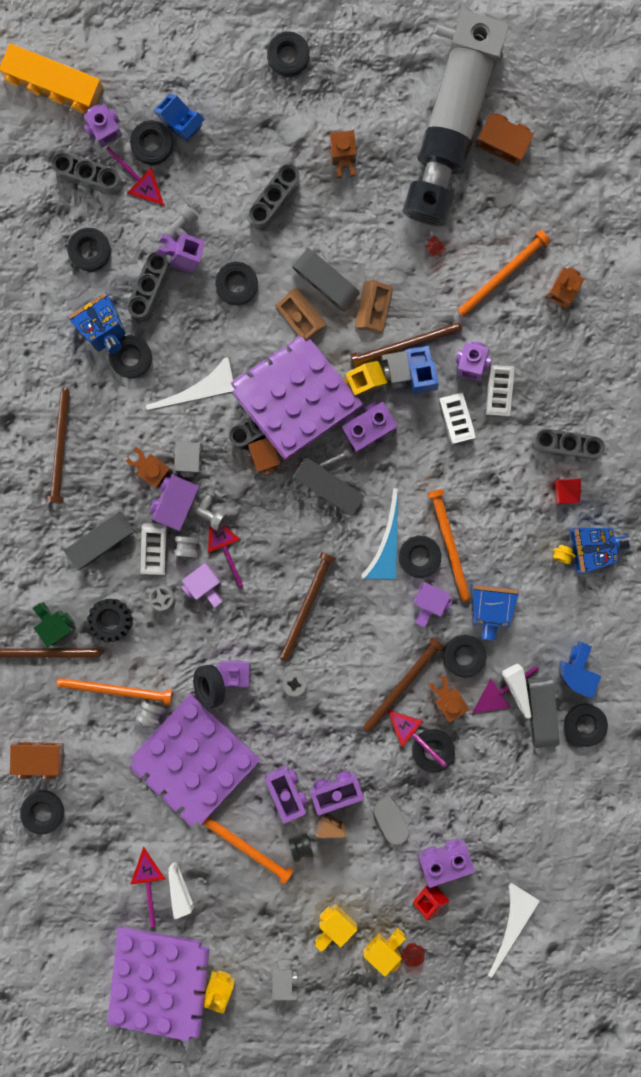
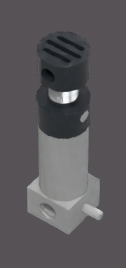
(455, 113)

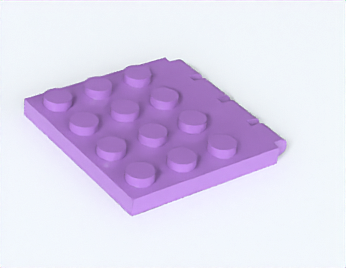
(295, 397)
(193, 760)
(158, 983)

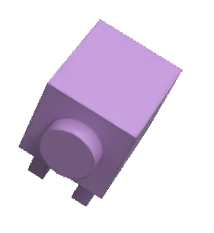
(202, 582)

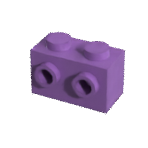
(368, 426)
(174, 501)
(336, 792)
(285, 793)
(446, 862)

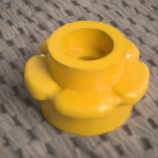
(563, 554)

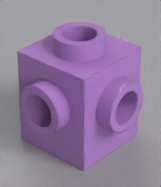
(102, 124)
(473, 361)

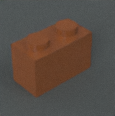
(504, 138)
(36, 759)

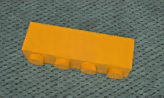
(50, 78)

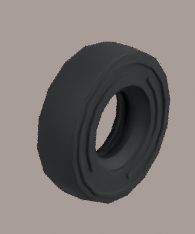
(288, 39)
(156, 128)
(78, 239)
(229, 270)
(142, 365)
(434, 556)
(464, 670)
(216, 694)
(596, 735)
(444, 740)
(42, 827)

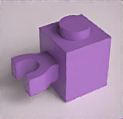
(184, 252)
(431, 600)
(235, 672)

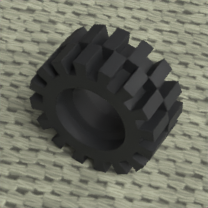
(96, 626)

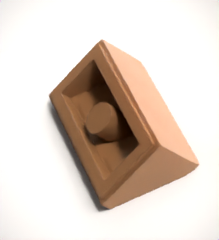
(373, 306)
(300, 314)
(330, 827)

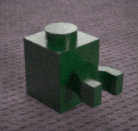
(54, 626)

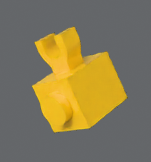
(365, 378)
(336, 927)
(384, 953)
(218, 991)

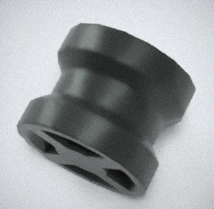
(301, 847)

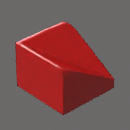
(567, 491)
(431, 902)

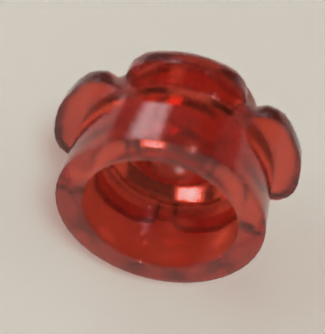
(435, 246)
(414, 961)

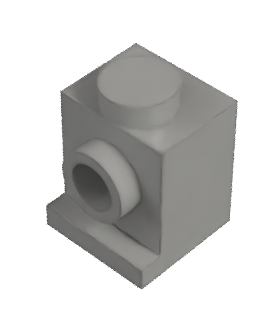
(397, 369)
(284, 981)

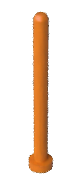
(541, 239)
(450, 543)
(165, 697)
(249, 850)

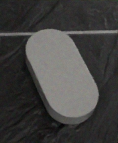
(390, 820)

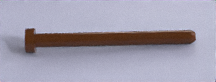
(375, 354)
(59, 448)
(307, 605)
(50, 652)
(403, 684)

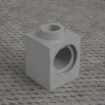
(187, 458)

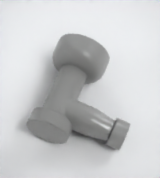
(176, 230)
(201, 510)

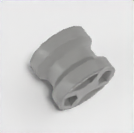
(186, 546)
(163, 600)
(295, 679)
(150, 714)

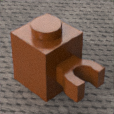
(343, 151)
(565, 286)
(265, 456)
(150, 468)
(449, 700)

